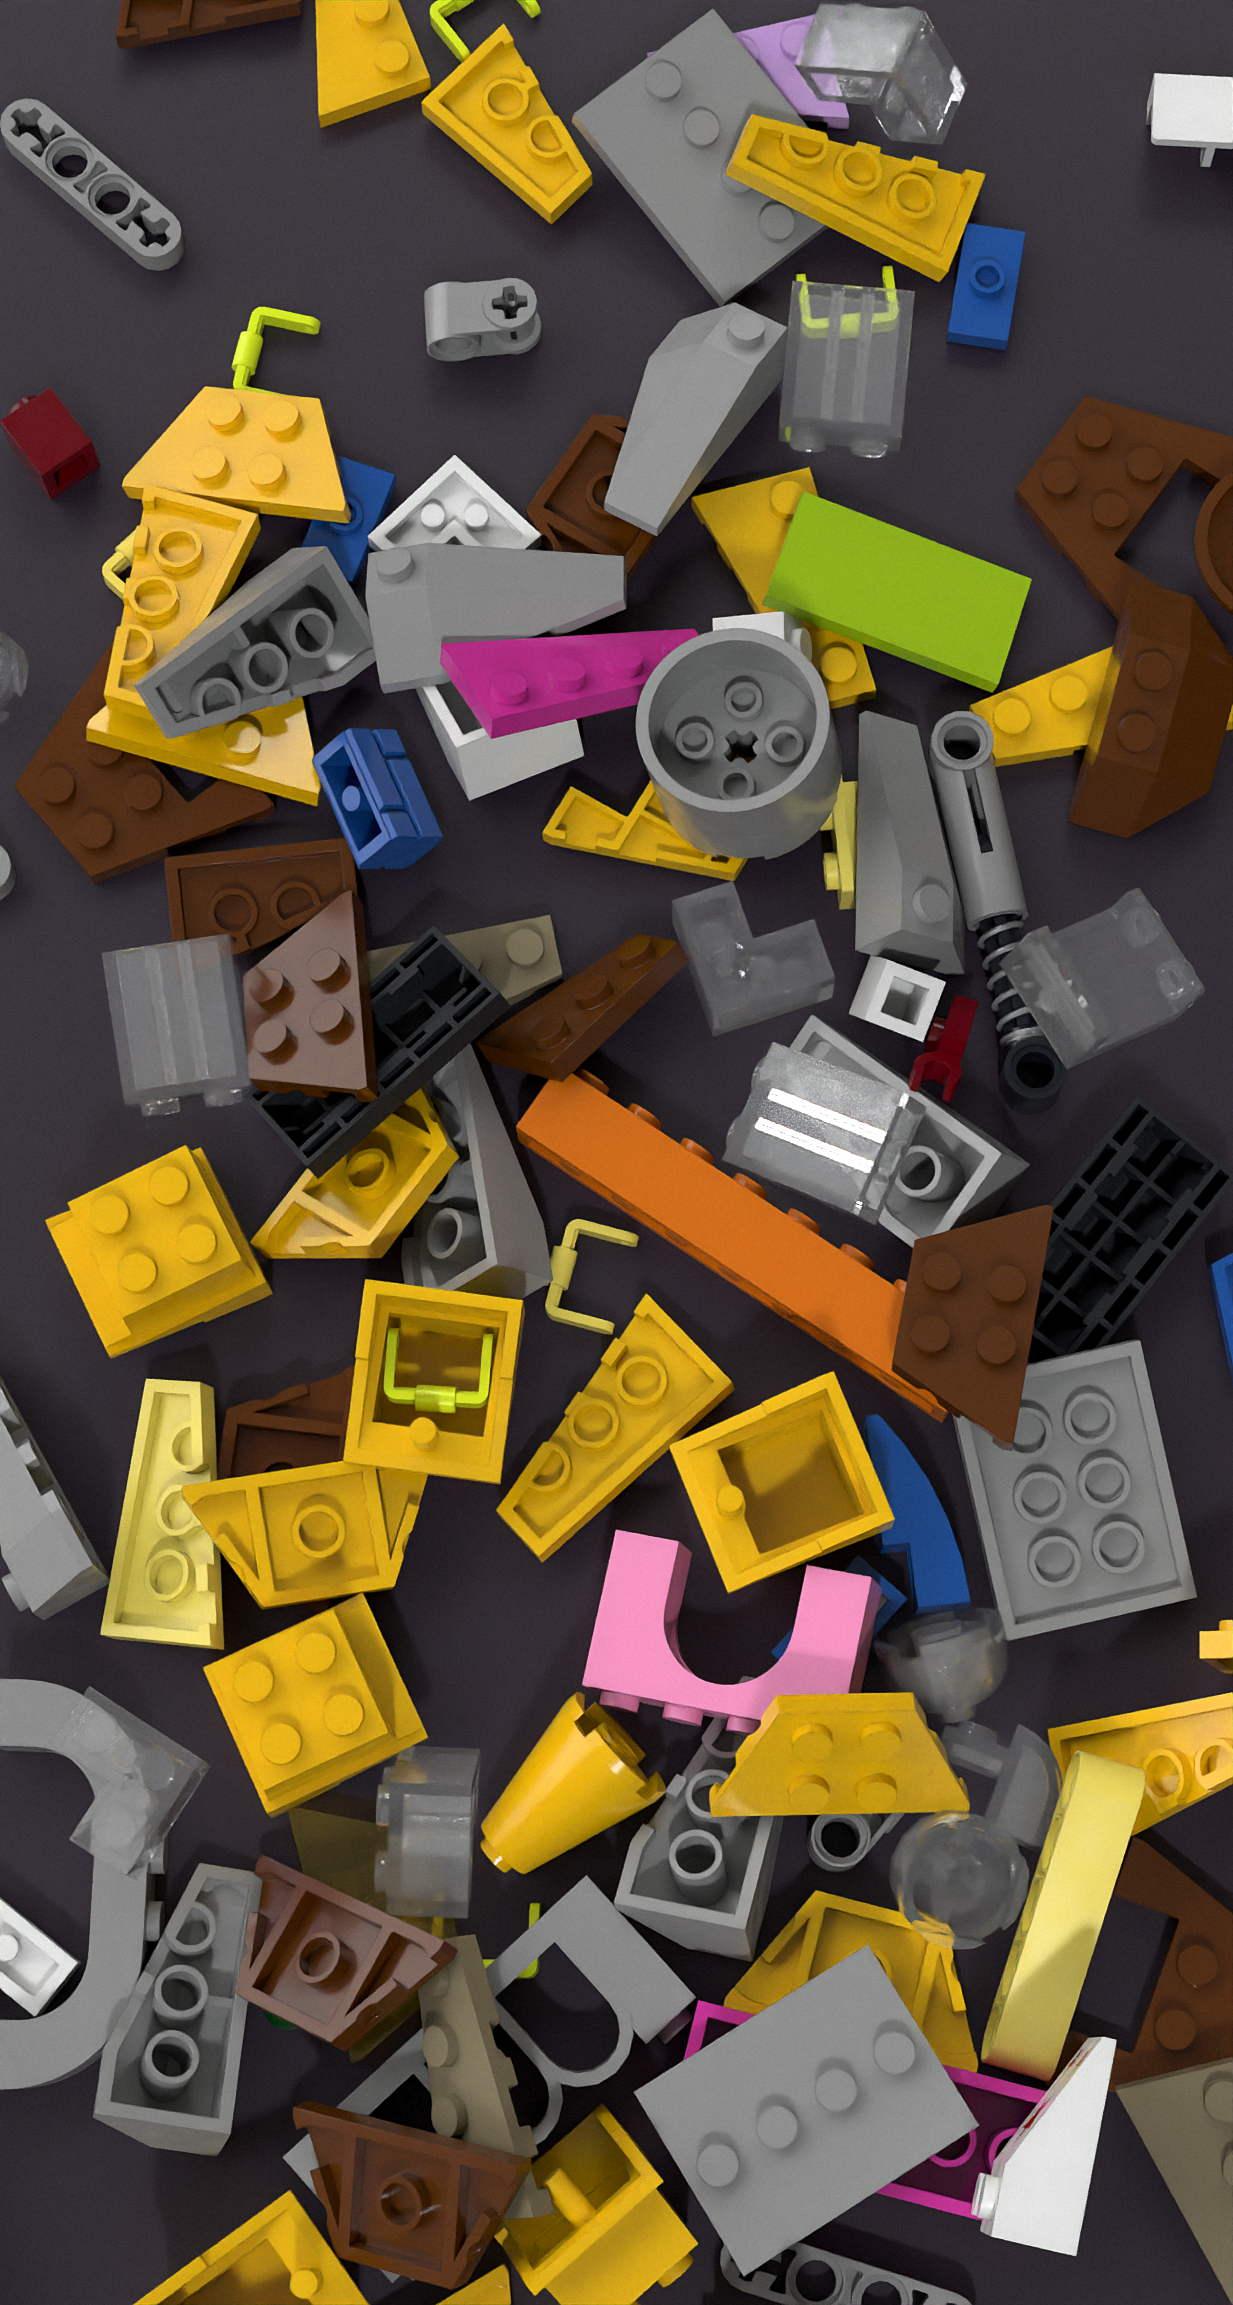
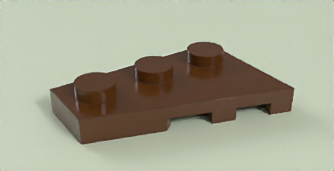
(256, 890)
(582, 1013)

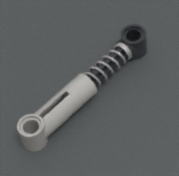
(991, 898)

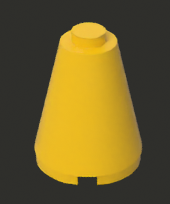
(568, 1789)

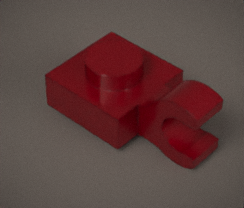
(945, 1048)

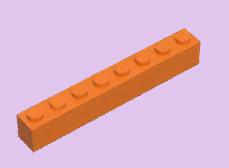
(722, 1224)

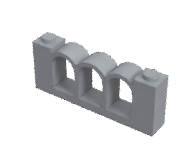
(610, 1955)

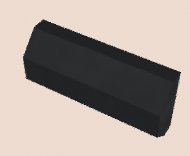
(421, 1017)
(1121, 1227)

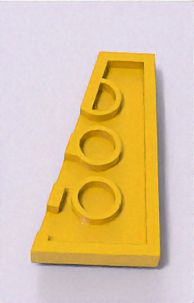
(749, 534)

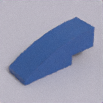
(919, 1524)

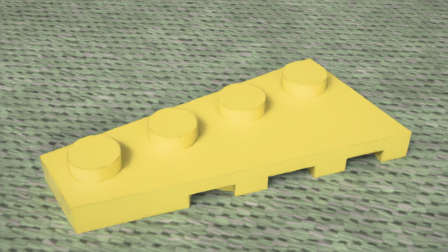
(164, 1561)

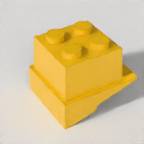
(157, 1251)
(437, 1347)
(782, 1483)
(315, 1704)
(609, 2223)
(265, 2261)

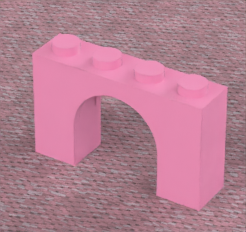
(638, 1650)

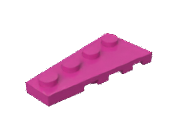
(554, 679)

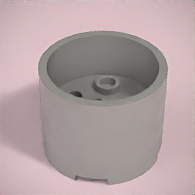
(731, 697)

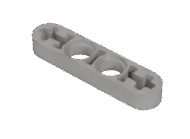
(96, 180)
(850, 2280)

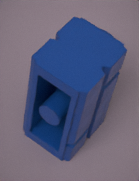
(377, 798)

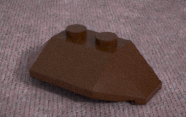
(1155, 716)

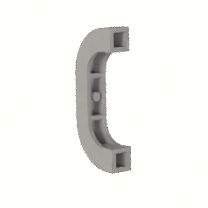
(121, 1920)

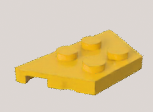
(248, 454)
(257, 749)
(367, 1194)
(311, 1529)
(840, 1759)
(836, 1927)

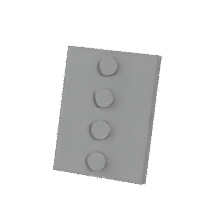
(670, 140)
(1084, 1502)
(806, 2109)

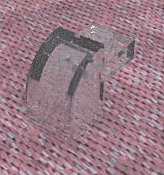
(1023, 1775)

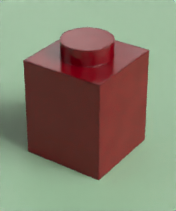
(49, 442)

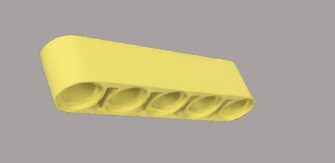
(1063, 1915)

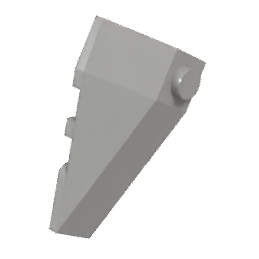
(691, 407)
(478, 594)
(270, 642)
(904, 869)
(952, 1166)
(481, 1220)
(39, 1530)
(697, 1873)
(180, 2038)

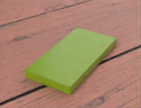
(897, 592)

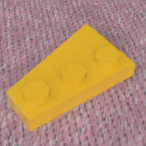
(505, 123)

